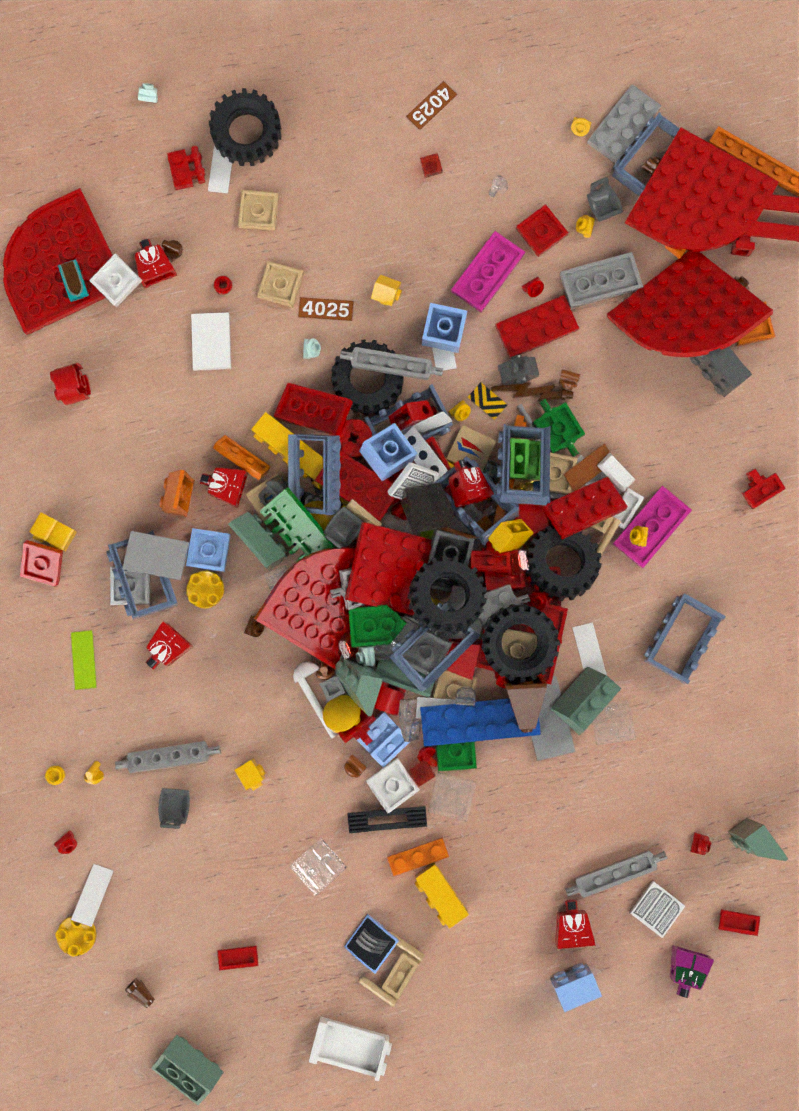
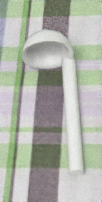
(300, 673)

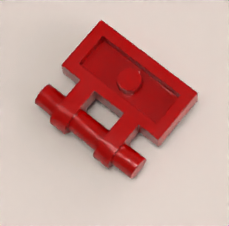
(180, 168)

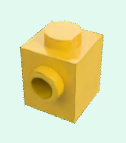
(386, 290)
(251, 774)

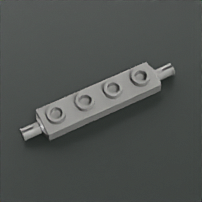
(391, 363)
(167, 757)
(616, 873)

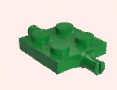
(564, 427)

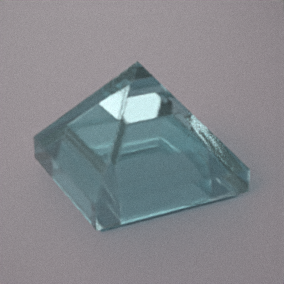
(491, 469)

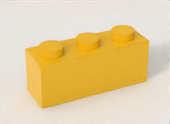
(441, 895)

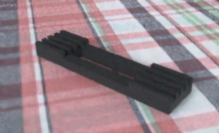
(359, 820)

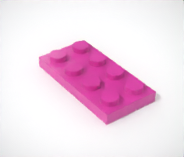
(488, 271)
(662, 517)

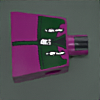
(689, 969)

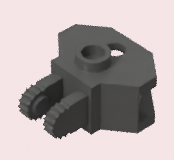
(518, 370)

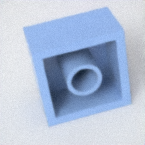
(444, 327)
(388, 452)
(575, 987)

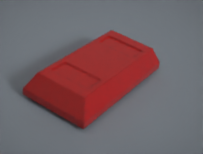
(739, 922)
(237, 957)

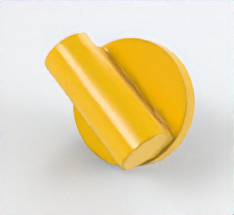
(580, 126)
(585, 225)
(460, 411)
(638, 536)
(94, 775)

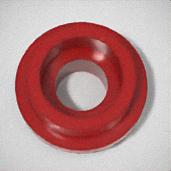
(220, 280)

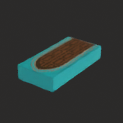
(73, 280)

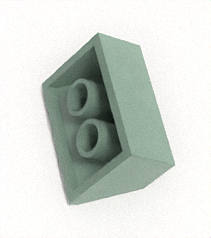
(259, 540)
(393, 675)
(359, 683)
(585, 699)
(756, 839)
(187, 1070)

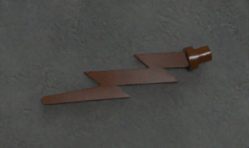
(544, 391)

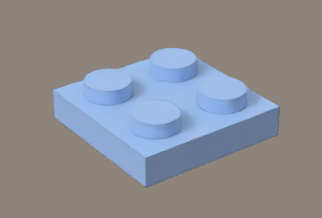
(208, 550)

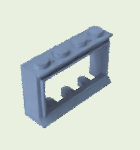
(619, 172)
(429, 393)
(331, 470)
(521, 496)
(511, 509)
(125, 590)
(412, 636)
(701, 646)

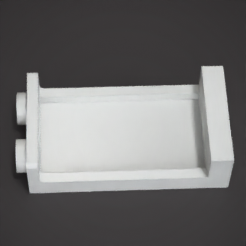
(350, 1047)

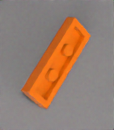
(241, 457)
(418, 856)

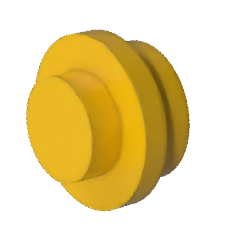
(55, 775)

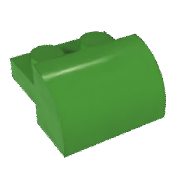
(524, 459)

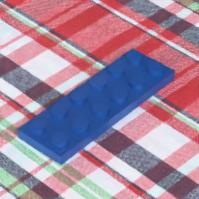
(471, 723)

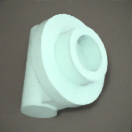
(148, 93)
(311, 348)
(366, 656)

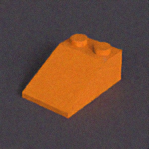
(177, 493)

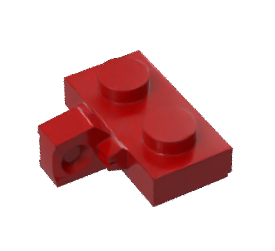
(762, 488)
(490, 560)
(359, 730)

